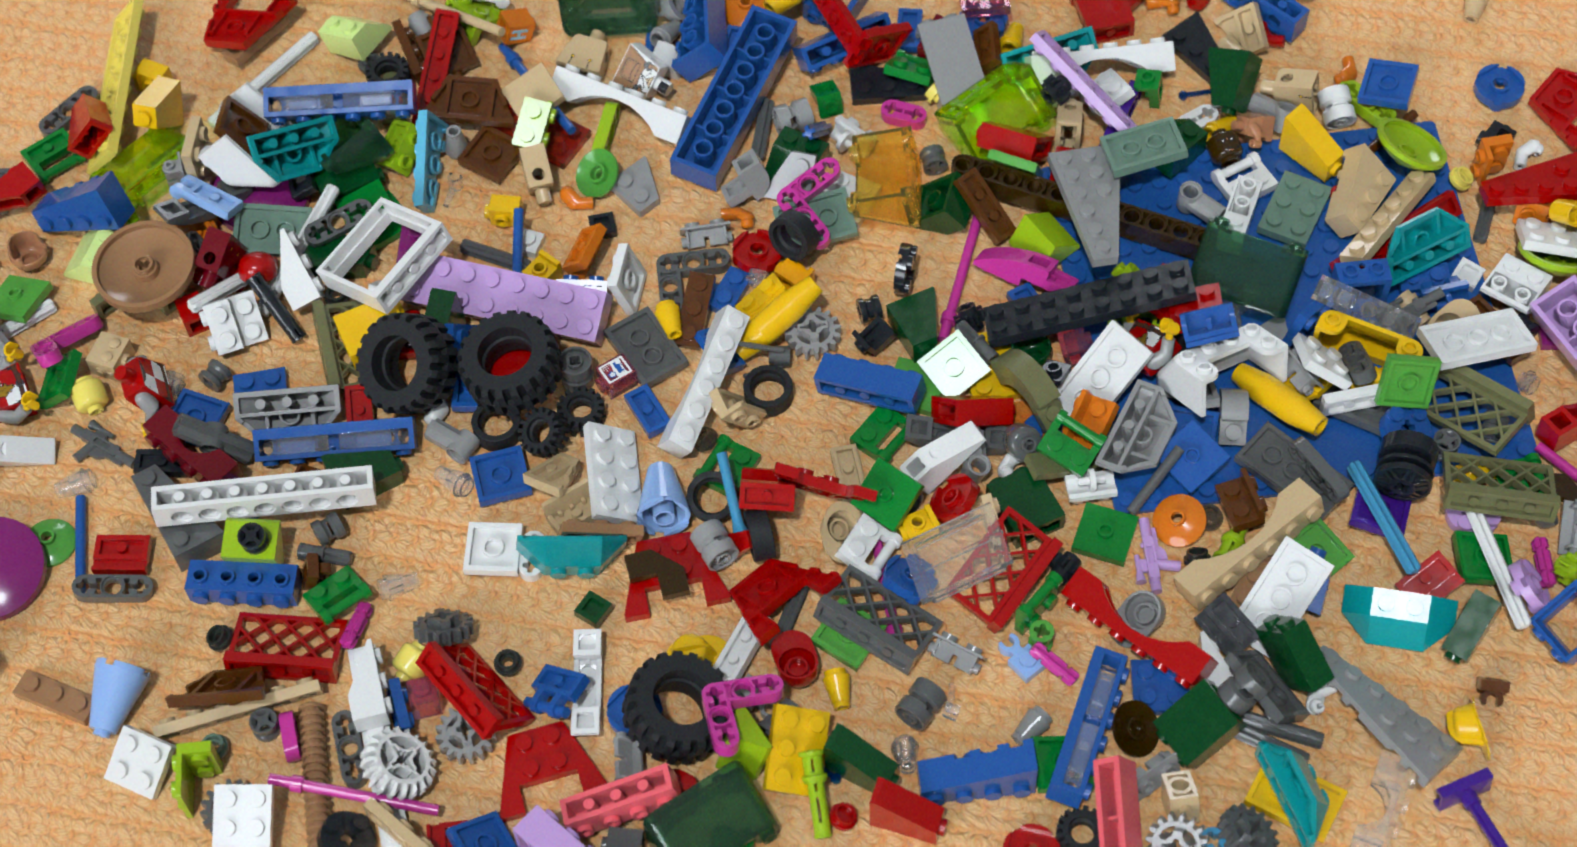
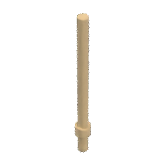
(464, 17)

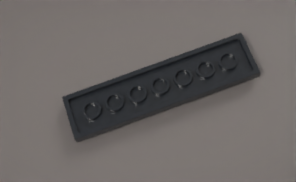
(1089, 303)

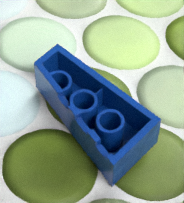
(702, 38)
(85, 206)
(979, 774)

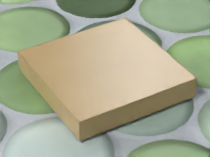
(535, 84)

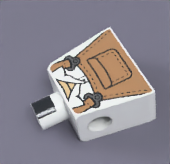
(643, 72)

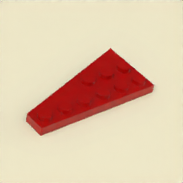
(1533, 184)

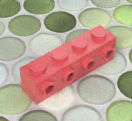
(620, 800)

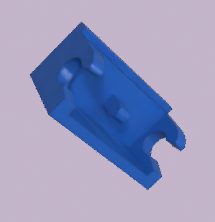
(1209, 325)

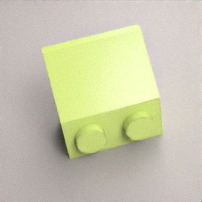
(352, 36)
(81, 262)

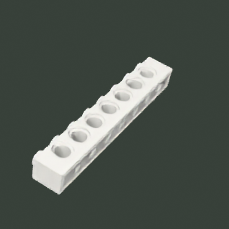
(263, 495)

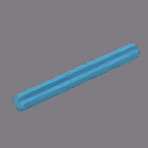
(1384, 517)

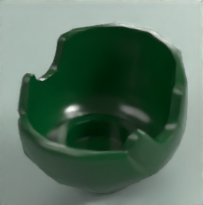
(1037, 348)

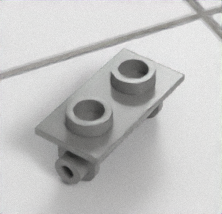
(174, 170)
(696, 233)
(1303, 379)
(1568, 528)
(967, 657)
(630, 755)
(1151, 779)

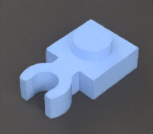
(1021, 661)

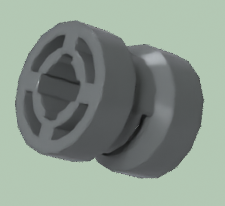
(323, 532)

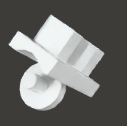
(844, 130)
(1091, 486)

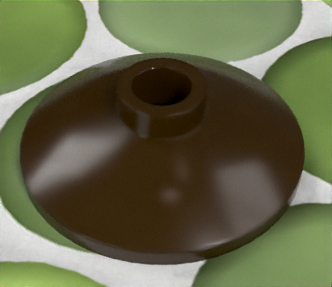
(1139, 718)

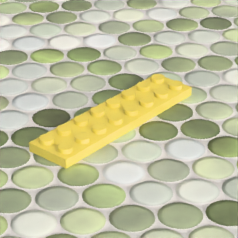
(117, 77)

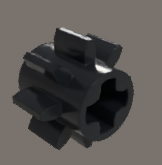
(1056, 89)
(971, 314)
(1065, 565)

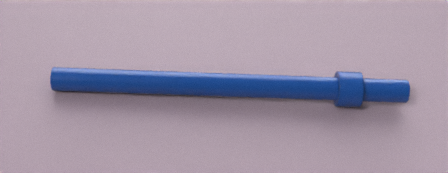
(515, 62)

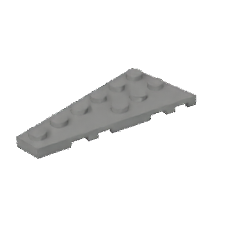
(1091, 199)
(1393, 722)

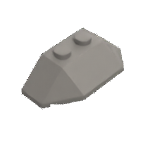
(287, 406)
(1139, 431)

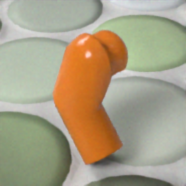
(1172, 5)
(1348, 72)
(574, 201)
(738, 213)

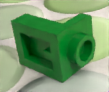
(1151, 83)
(827, 98)

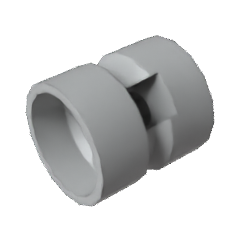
(798, 112)
(714, 544)

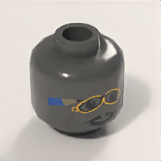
(1020, 440)

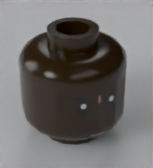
(1224, 147)

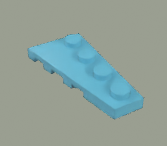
(428, 165)

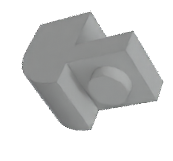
(751, 179)
(1233, 416)

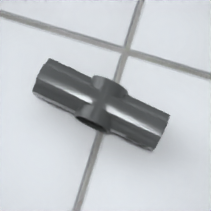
(213, 436)

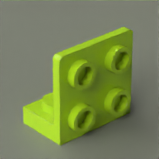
(481, 9)
(190, 761)

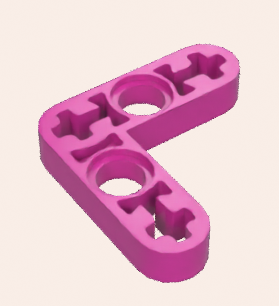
(802, 197)
(48, 351)
(729, 700)

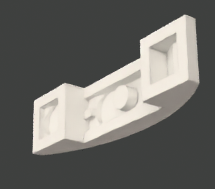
(589, 661)

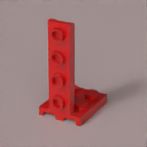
(865, 46)

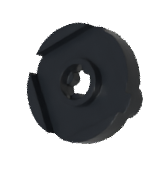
(904, 271)
(348, 823)

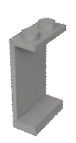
(950, 55)

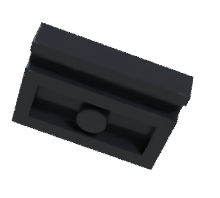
(1227, 625)

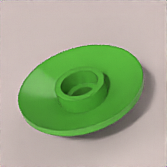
(589, 173)
(62, 540)

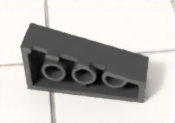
(184, 541)

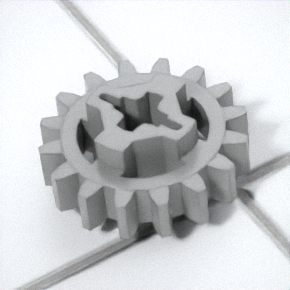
(814, 333)
(452, 736)
(1180, 832)

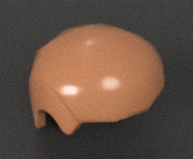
(26, 250)

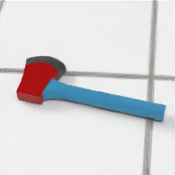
(740, 532)

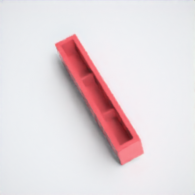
(1117, 802)

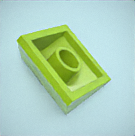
(1043, 235)
(234, 552)
(752, 745)

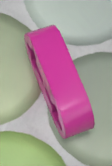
(903, 114)
(290, 736)

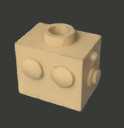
(108, 354)
(1180, 794)

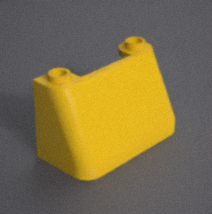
(1339, 328)

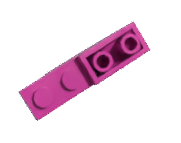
(1021, 264)

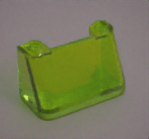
(1003, 96)
(141, 163)

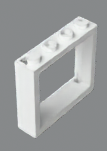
(404, 273)

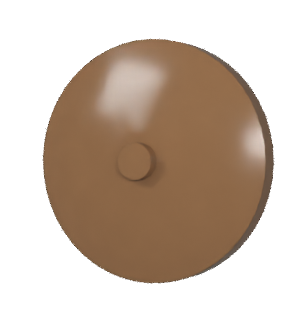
(143, 266)

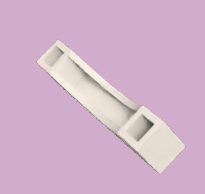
(1152, 56)
(663, 121)
(694, 407)

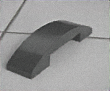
(188, 213)
(922, 431)

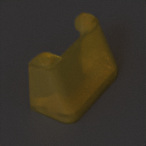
(886, 177)

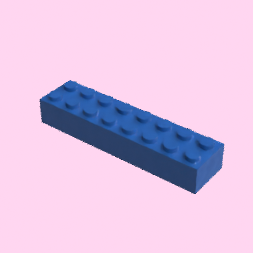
(733, 98)

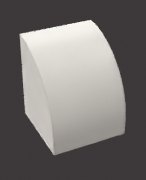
(666, 52)

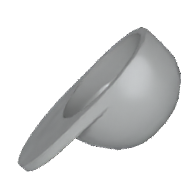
(1142, 612)

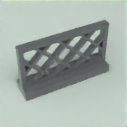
(867, 631)

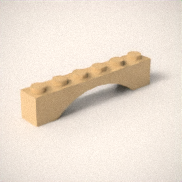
(1208, 578)

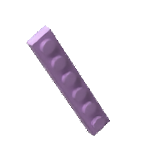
(1081, 81)

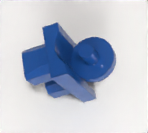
(1453, 289)

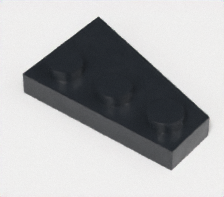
(1192, 44)
(873, 87)

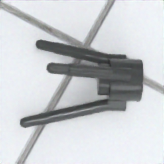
(777, 354)

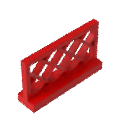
(1026, 577)
(283, 664)
(469, 699)

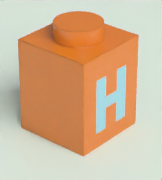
(517, 24)

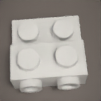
(233, 322)

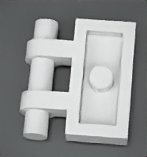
(1114, 87)

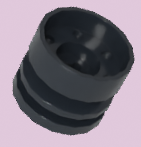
(1406, 465)

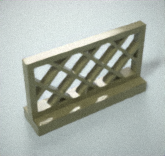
(328, 343)
(1487, 392)
(1496, 498)

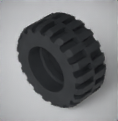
(380, 360)
(525, 386)
(654, 731)

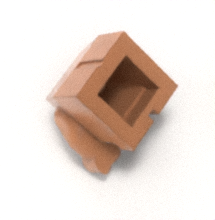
(1256, 125)

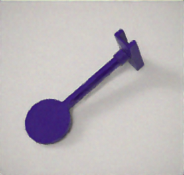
(1466, 792)

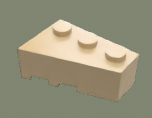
(1359, 191)

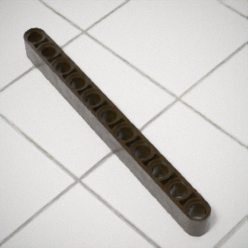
(1019, 186)

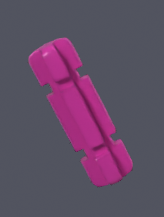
(1544, 562)
(356, 625)
(1054, 663)

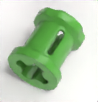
(1044, 629)

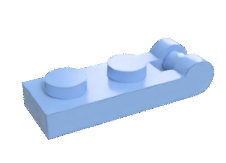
(206, 197)

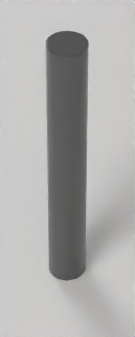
(1155, 480)

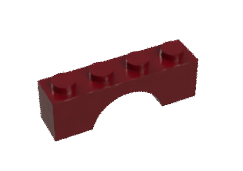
(202, 466)

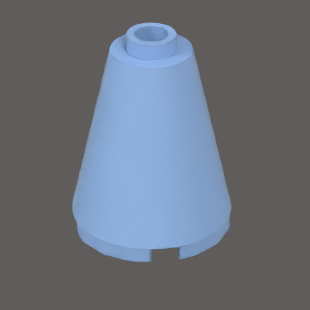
(662, 501)
(114, 695)

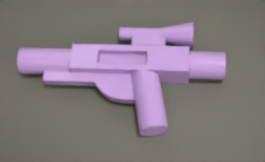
(1154, 558)

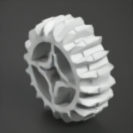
(392, 748)

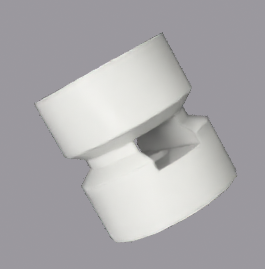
(1337, 107)

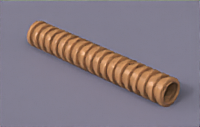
(314, 766)

